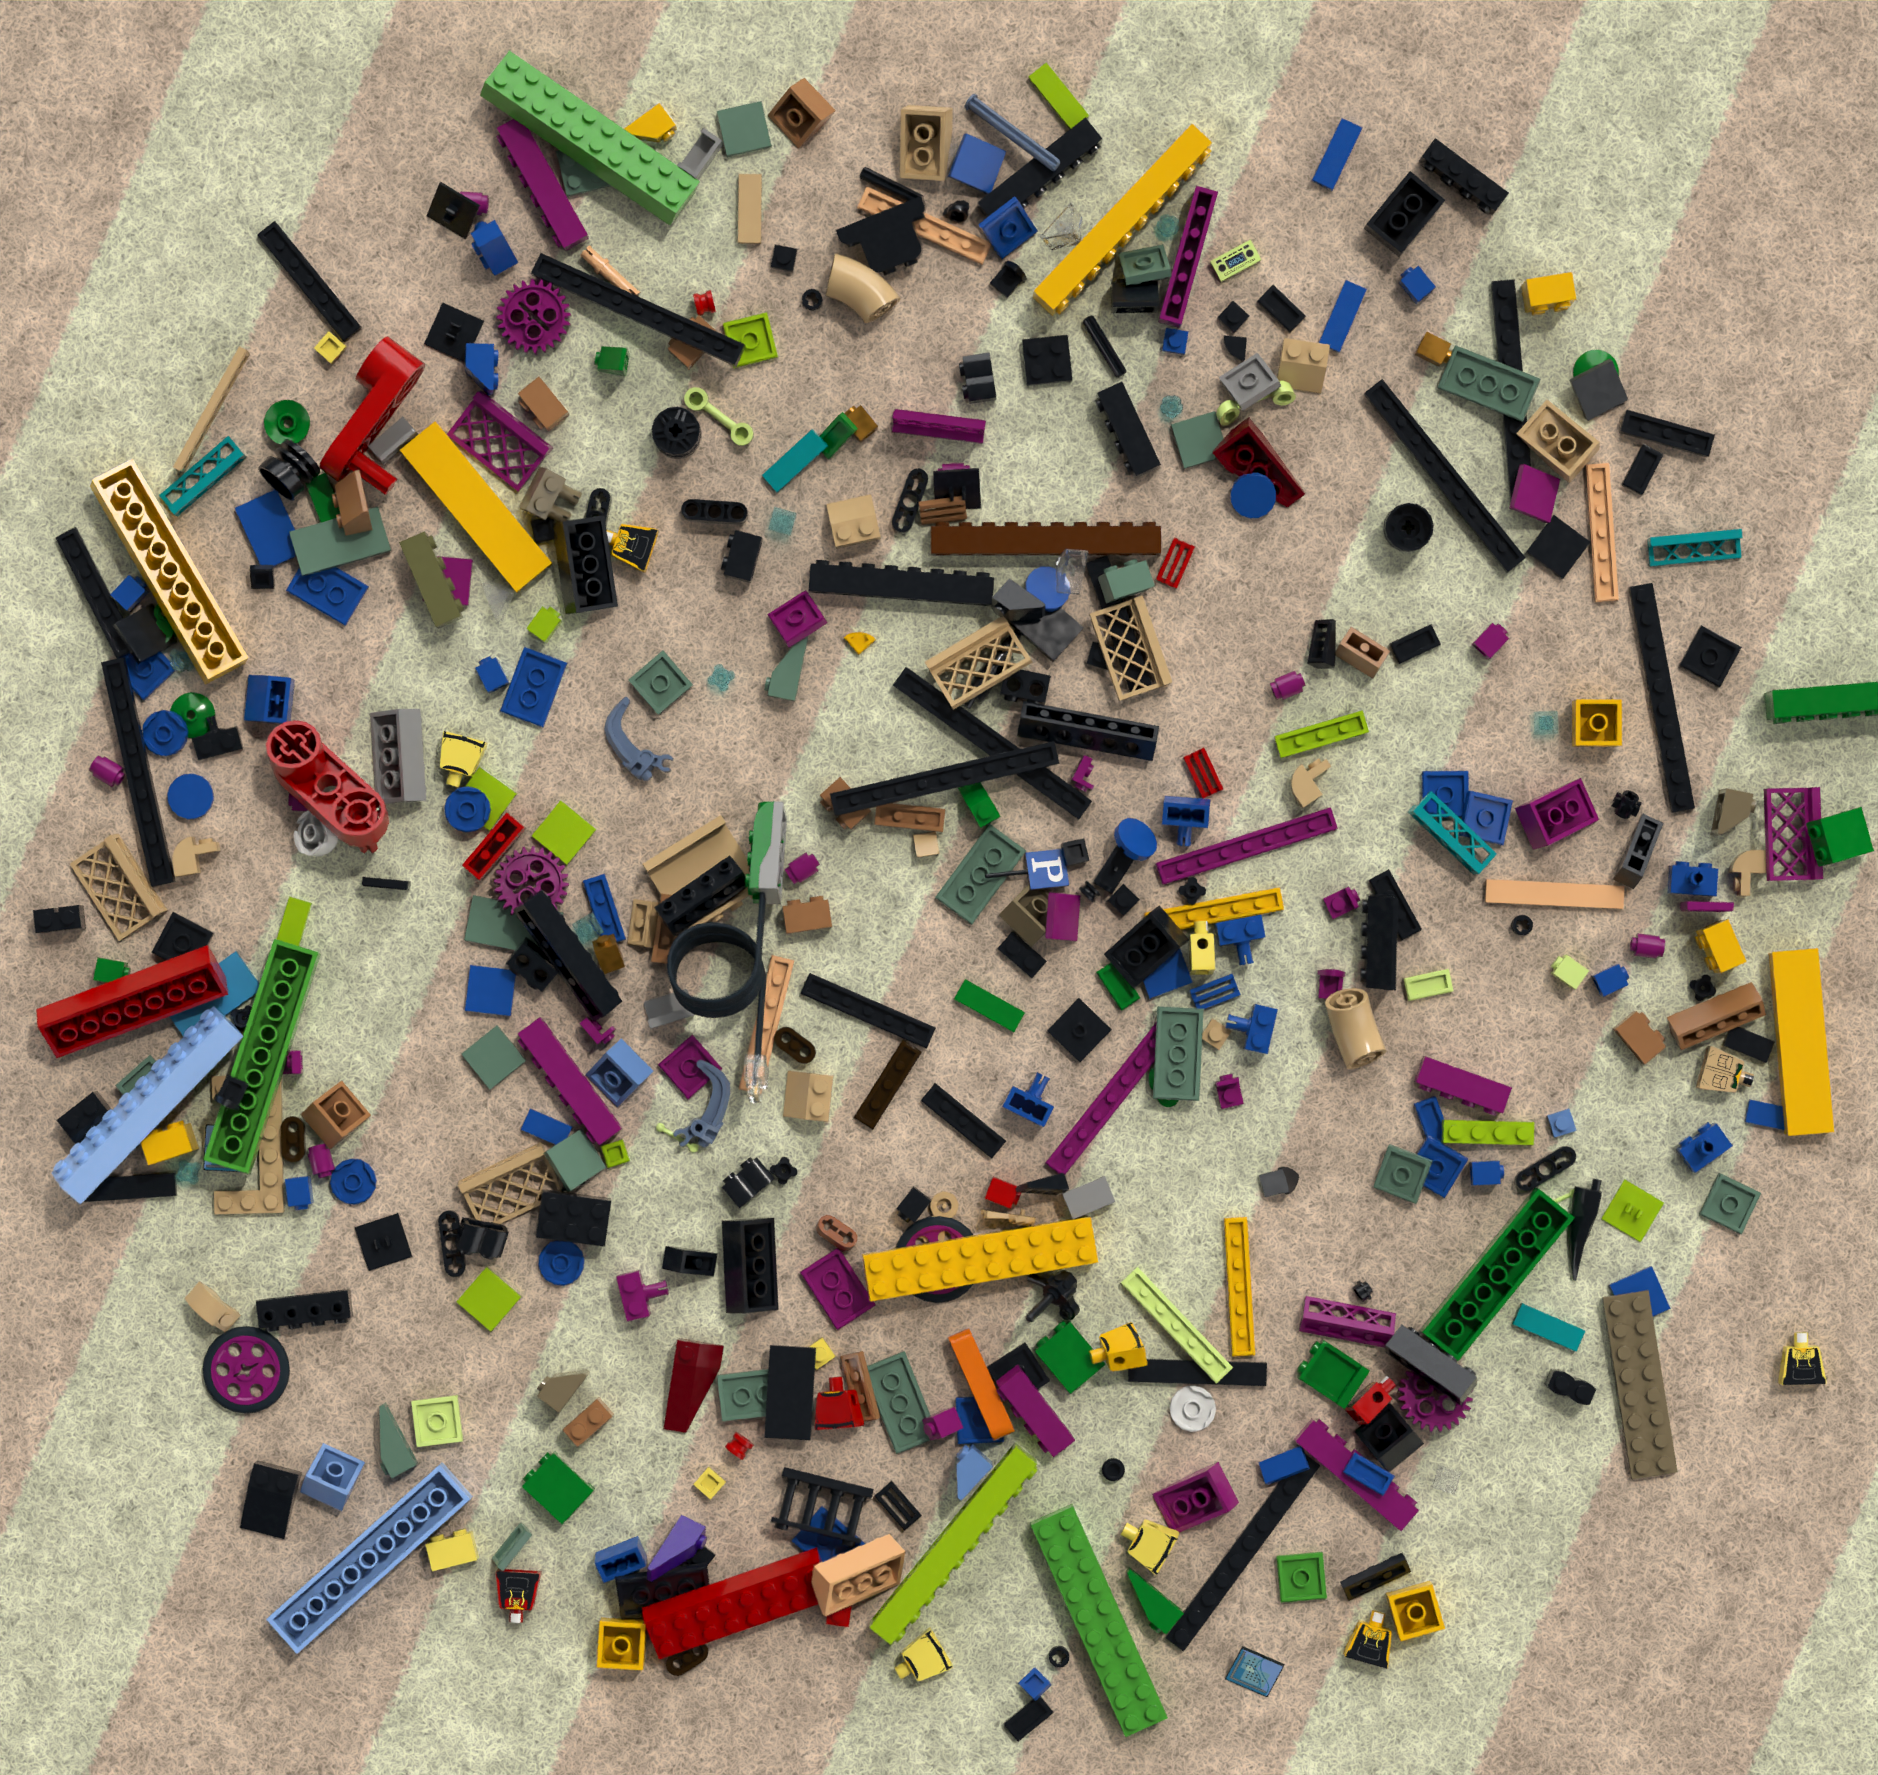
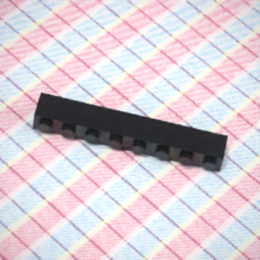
(901, 584)

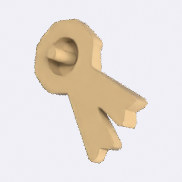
(938, 1199)
(1014, 1218)

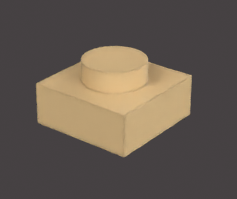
(1215, 1034)

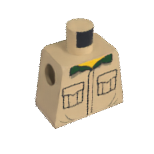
(1722, 1072)

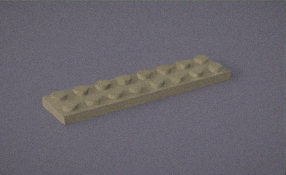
(1639, 1384)

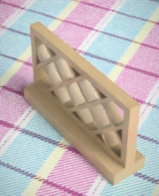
(972, 646)
(1150, 647)
(131, 872)
(497, 1172)

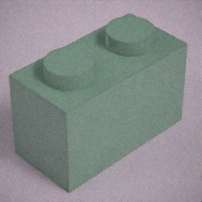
(1125, 581)

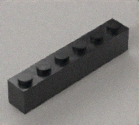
(1034, 176)
(567, 955)

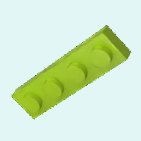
(1321, 734)
(1487, 1132)

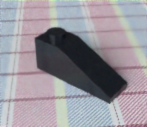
(1638, 852)

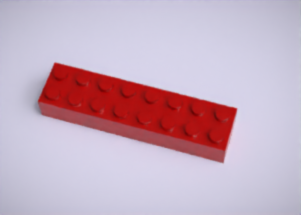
(132, 1001)
(732, 1604)

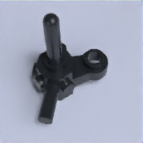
(1056, 1291)

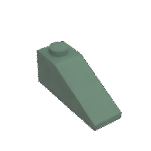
(787, 674)
(394, 1449)

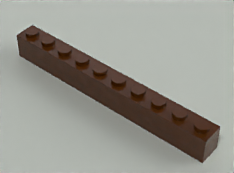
(1044, 540)

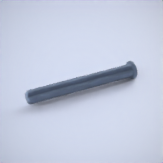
(1012, 132)

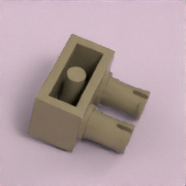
(543, 492)

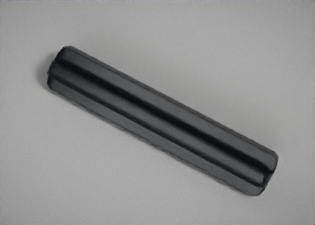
(888, 185)
(1104, 346)

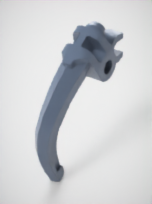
(636, 761)
(711, 1121)

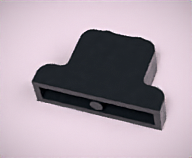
(888, 236)

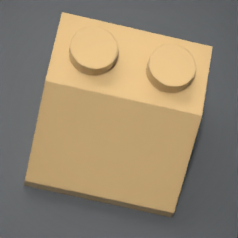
(1303, 364)
(853, 521)
(808, 1096)

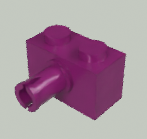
(636, 1294)

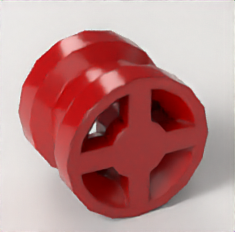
(704, 303)
(739, 1445)

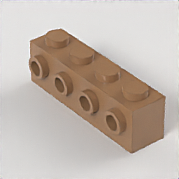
(1718, 1013)

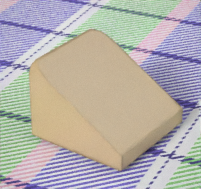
(926, 844)

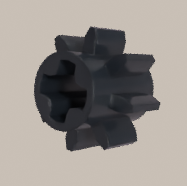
(1626, 804)

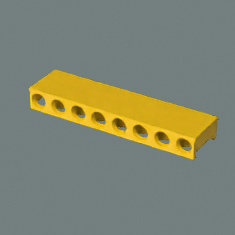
(476, 506)
(1801, 1041)

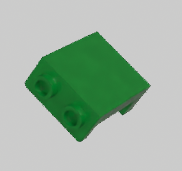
(1839, 837)
(1068, 1356)
(1332, 1373)
(557, 1487)

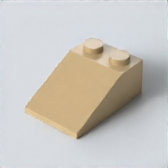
(925, 142)
(1559, 441)

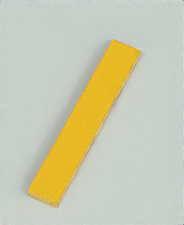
(1227, 908)
(1239, 1286)

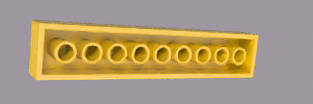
(1125, 216)
(168, 571)
(979, 1258)

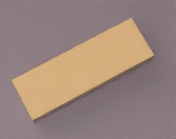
(749, 208)

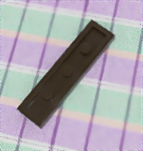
(887, 1084)

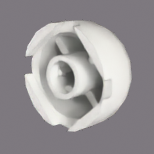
(313, 836)

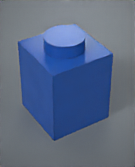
(1416, 284)
(130, 592)
(492, 674)
(1610, 979)
(1486, 1172)
(299, 1192)

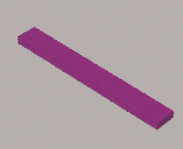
(1246, 846)
(1104, 1105)

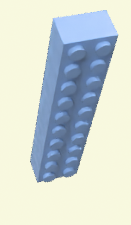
(146, 1104)
(369, 1557)

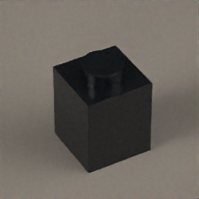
(913, 1205)

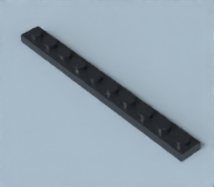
(638, 309)
(1509, 354)
(1444, 475)
(1661, 697)
(989, 740)
(138, 772)
(944, 778)
(1239, 1556)

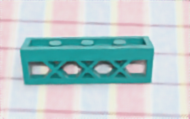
(205, 482)
(1694, 538)
(1446, 839)

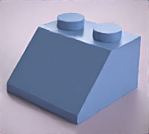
(619, 1072)
(971, 1468)
(332, 1477)

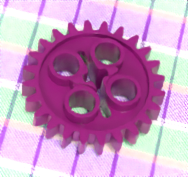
(547, 301)
(520, 865)
(1438, 1416)

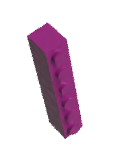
(543, 184)
(1188, 256)
(569, 1080)
(1335, 1456)

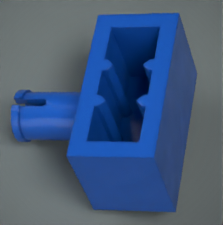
(493, 247)
(1185, 814)
(1692, 880)
(1240, 933)
(1256, 1028)
(1029, 1102)
(1703, 1147)
(620, 1559)

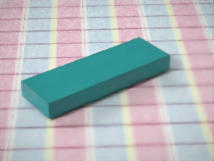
(795, 460)
(1548, 1327)

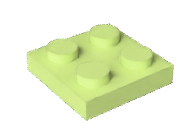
(437, 1421)

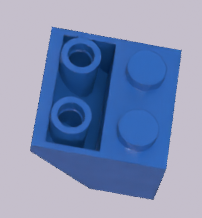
(480, 365)
(269, 699)

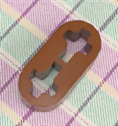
(836, 1233)

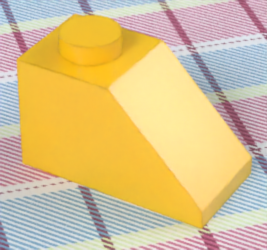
(653, 126)

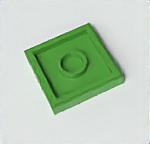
(1301, 1577)

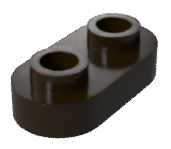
(795, 1044)
(291, 1139)
(688, 1658)

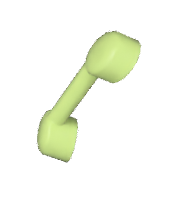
(1229, 410)
(740, 433)

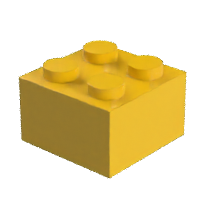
(1548, 293)
(1597, 723)
(1720, 946)
(170, 1143)
(1415, 1610)
(621, 1644)

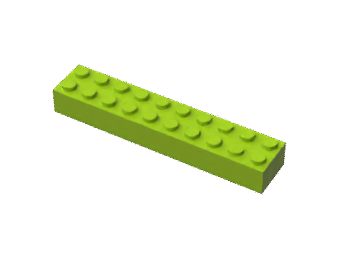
(953, 1542)

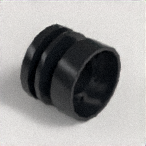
(685, 442)
(289, 469)
(1417, 517)

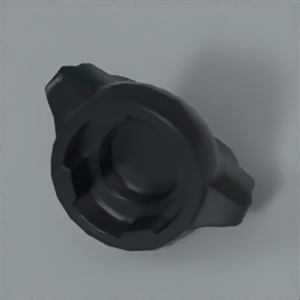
(961, 208)

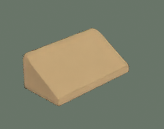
(643, 923)

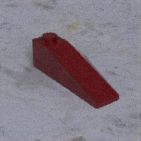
(1248, 452)
(692, 1376)

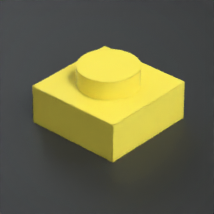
(330, 347)
(823, 1353)
(709, 1482)

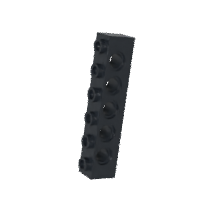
(1088, 731)

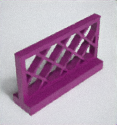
(512, 425)
(938, 426)
(1810, 811)

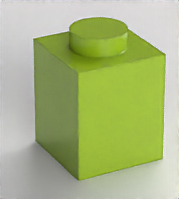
(545, 623)

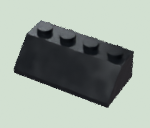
(584, 564)
(1380, 941)
(750, 1265)

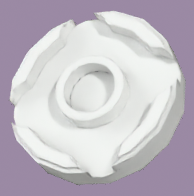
(1187, 1403)

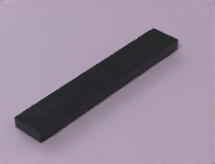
(309, 281)
(1096, 569)
(93, 587)
(868, 1010)
(1191, 1373)

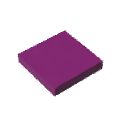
(1534, 493)
(460, 572)
(797, 618)
(1707, 906)
(1062, 916)
(682, 1067)

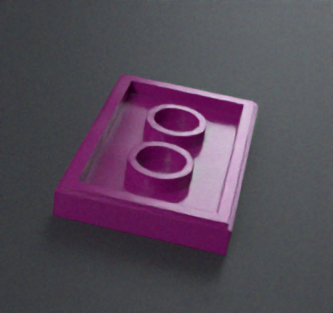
(837, 1288)

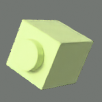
(1569, 971)

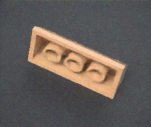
(858, 1574)

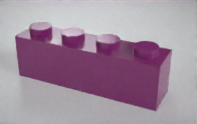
(1463, 1085)
(1035, 1411)

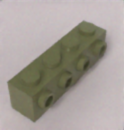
(431, 579)

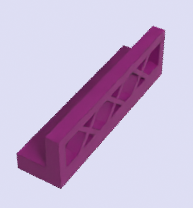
(1347, 1327)

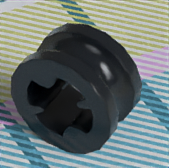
(806, 303)
(1089, 891)
(1523, 931)
(1064, 1660)

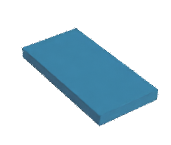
(240, 985)

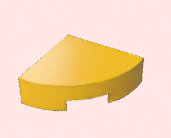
(859, 641)

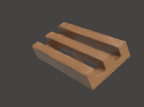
(943, 512)

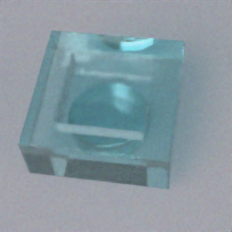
(782, 521)
(1545, 722)
(587, 928)

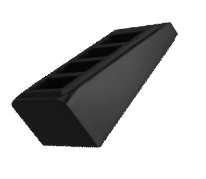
(1323, 658)
(1049, 1185)

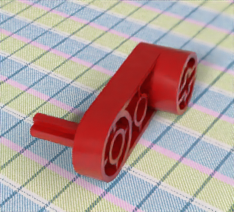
(389, 376)
(305, 772)

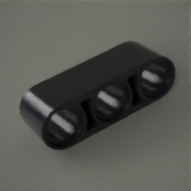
(704, 507)

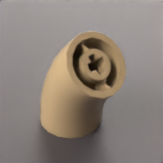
(860, 288)
(1354, 1027)

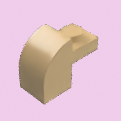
(1302, 782)
(186, 854)
(1744, 864)
(211, 1307)

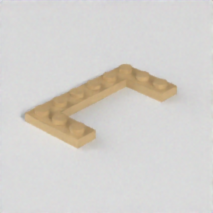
(271, 1193)

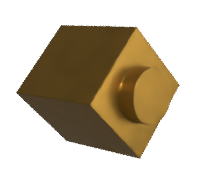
(1433, 349)
(863, 421)
(608, 953)

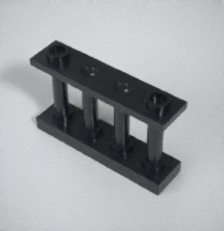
(815, 1484)

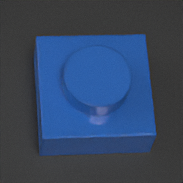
(1175, 341)
(1035, 1684)

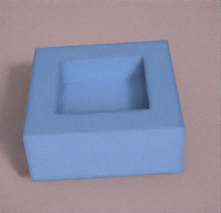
(1561, 1123)

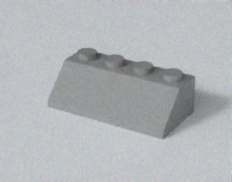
(398, 755)

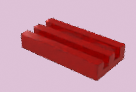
(1182, 545)
(1195, 755)

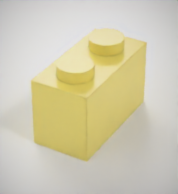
(452, 1549)

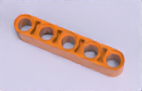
(981, 1384)

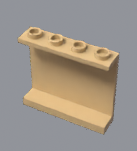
(694, 856)

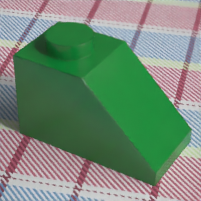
(612, 360)
(979, 804)

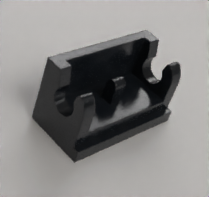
(1113, 870)

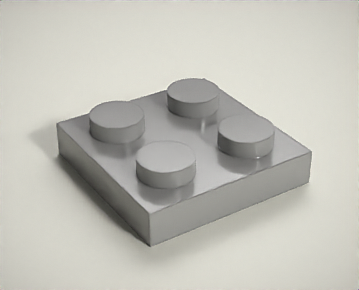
(1250, 381)

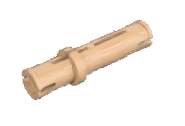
(607, 271)

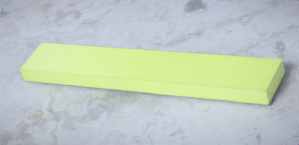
(1176, 1325)

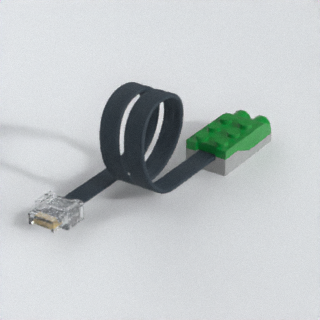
(765, 886)

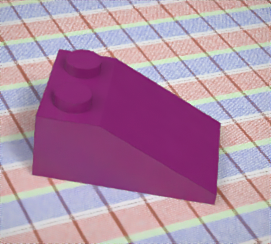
(1556, 814)
(1196, 1498)

